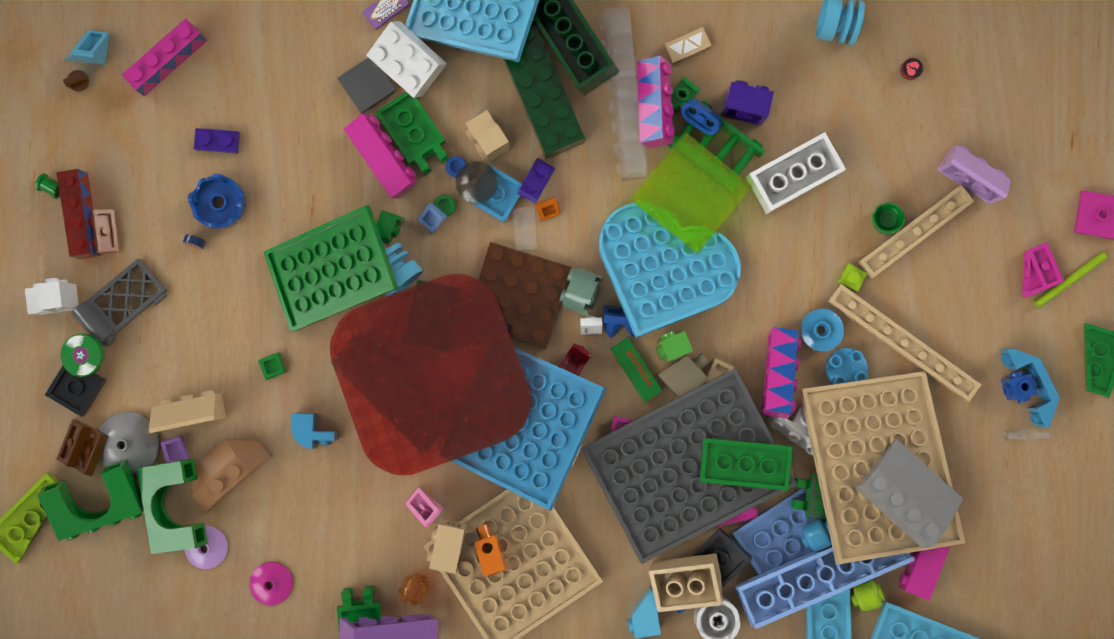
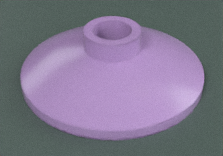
(216, 550)

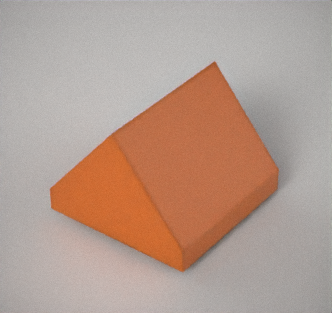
(548, 209)

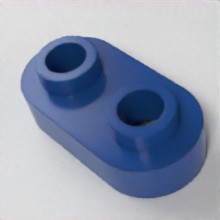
(701, 117)

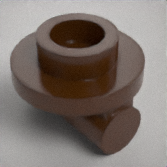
(77, 81)

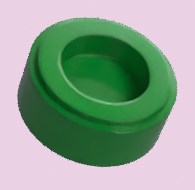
(445, 204)

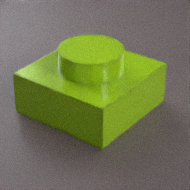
(852, 277)

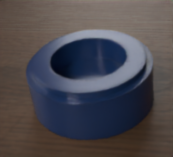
(194, 241)

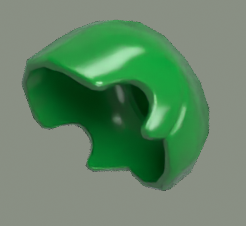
(888, 218)

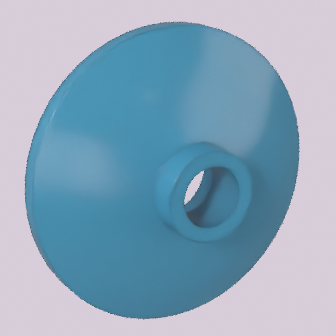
(832, 327)

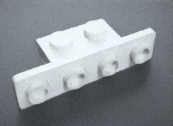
(794, 430)

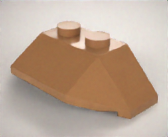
(226, 469)

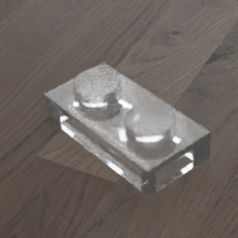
(525, 228)

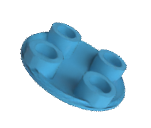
(846, 366)

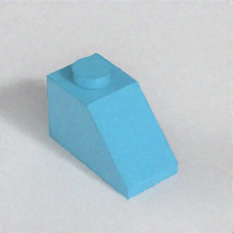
(644, 617)

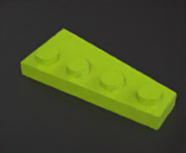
(23, 521)

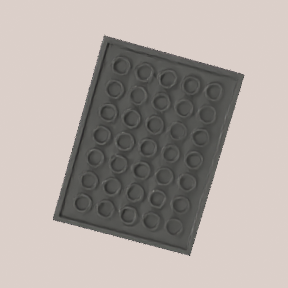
(655, 465)

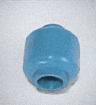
(816, 536)

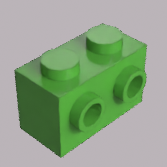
(673, 346)

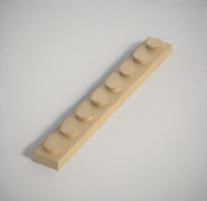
(904, 343)

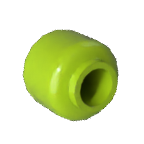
(868, 596)

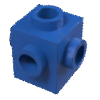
(1019, 386)

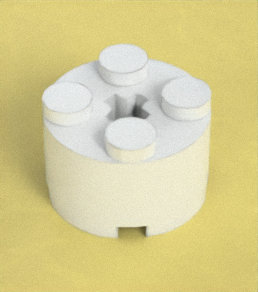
(725, 628)

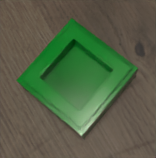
(272, 366)

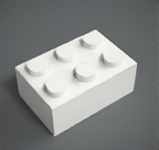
(406, 59)

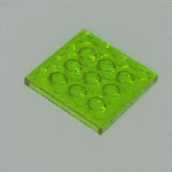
(691, 192)

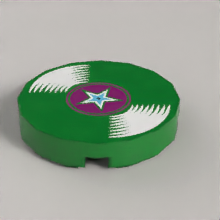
(82, 355)

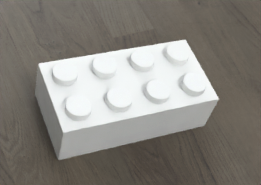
(795, 173)

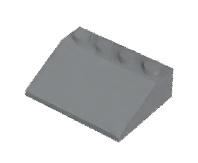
(910, 495)

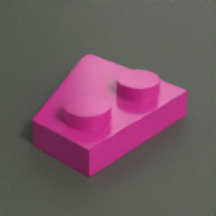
(1039, 270)

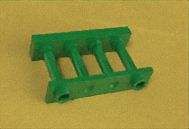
(754, 147)

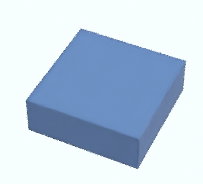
(432, 218)

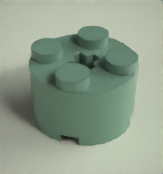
(581, 291)

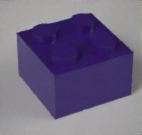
(747, 102)

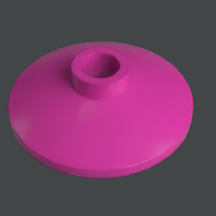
(278, 576)

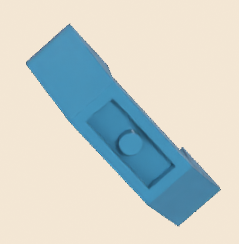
(1043, 412)

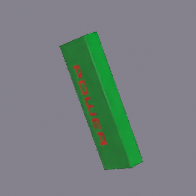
(636, 369)

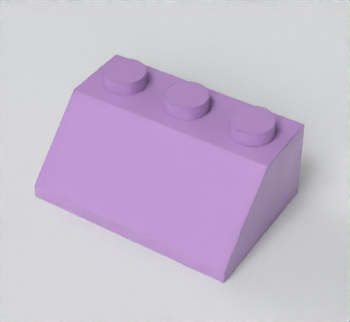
(975, 174)

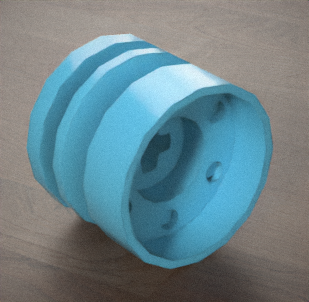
(844, 20)
(403, 272)

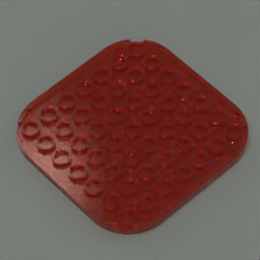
(430, 374)

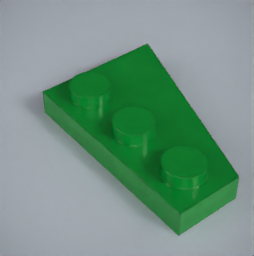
(1099, 360)

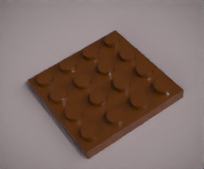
(526, 291)

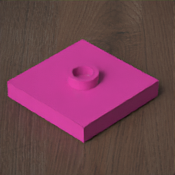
(1095, 215)

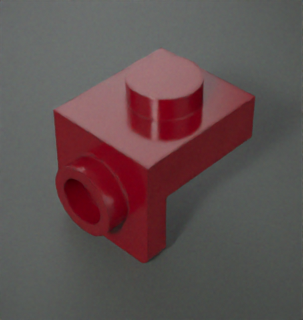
(575, 359)

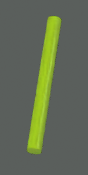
(1070, 280)

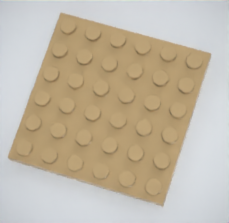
(543, 566)

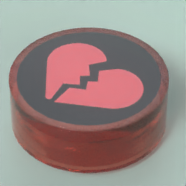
(911, 68)

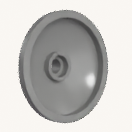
(140, 446)

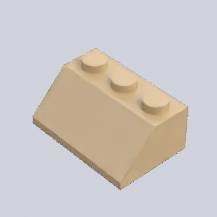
(186, 412)
(686, 582)

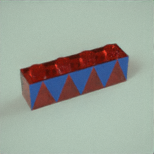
(76, 209)

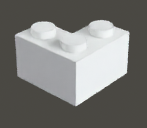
(51, 297)

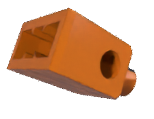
(492, 562)

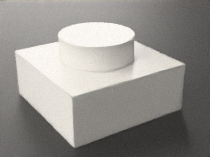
(591, 325)

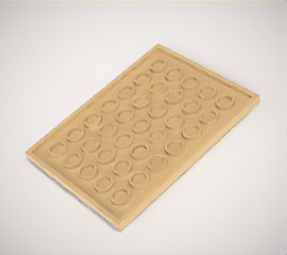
(848, 434)

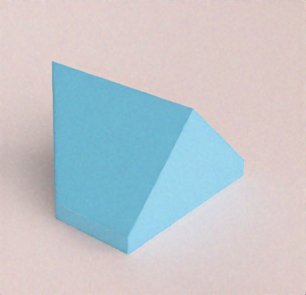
(91, 48)

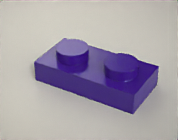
(216, 140)
(536, 180)

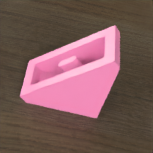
(424, 507)

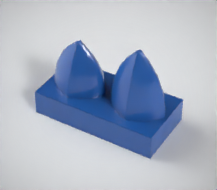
(613, 320)

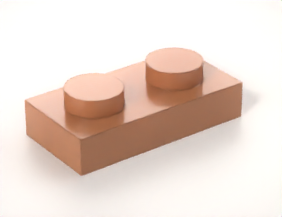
(104, 231)

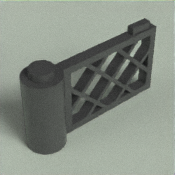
(98, 323)

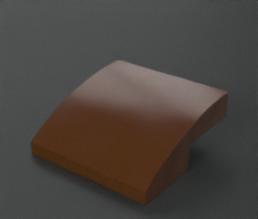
(82, 447)

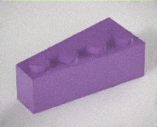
(389, 627)

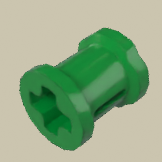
(48, 185)

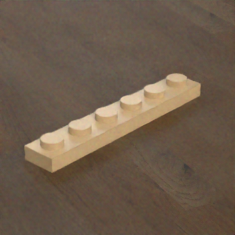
(916, 231)

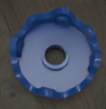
(203, 199)

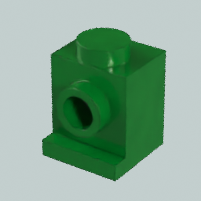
(687, 88)
(388, 226)

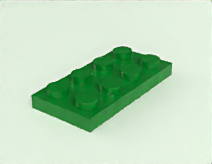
(746, 463)

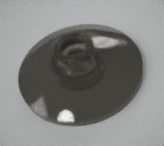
(484, 187)

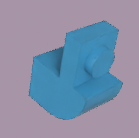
(305, 431)

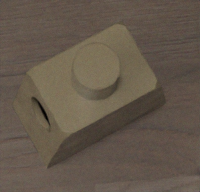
(684, 374)

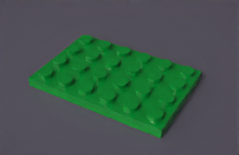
(330, 269)

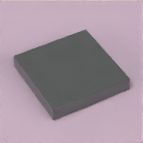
(366, 85)

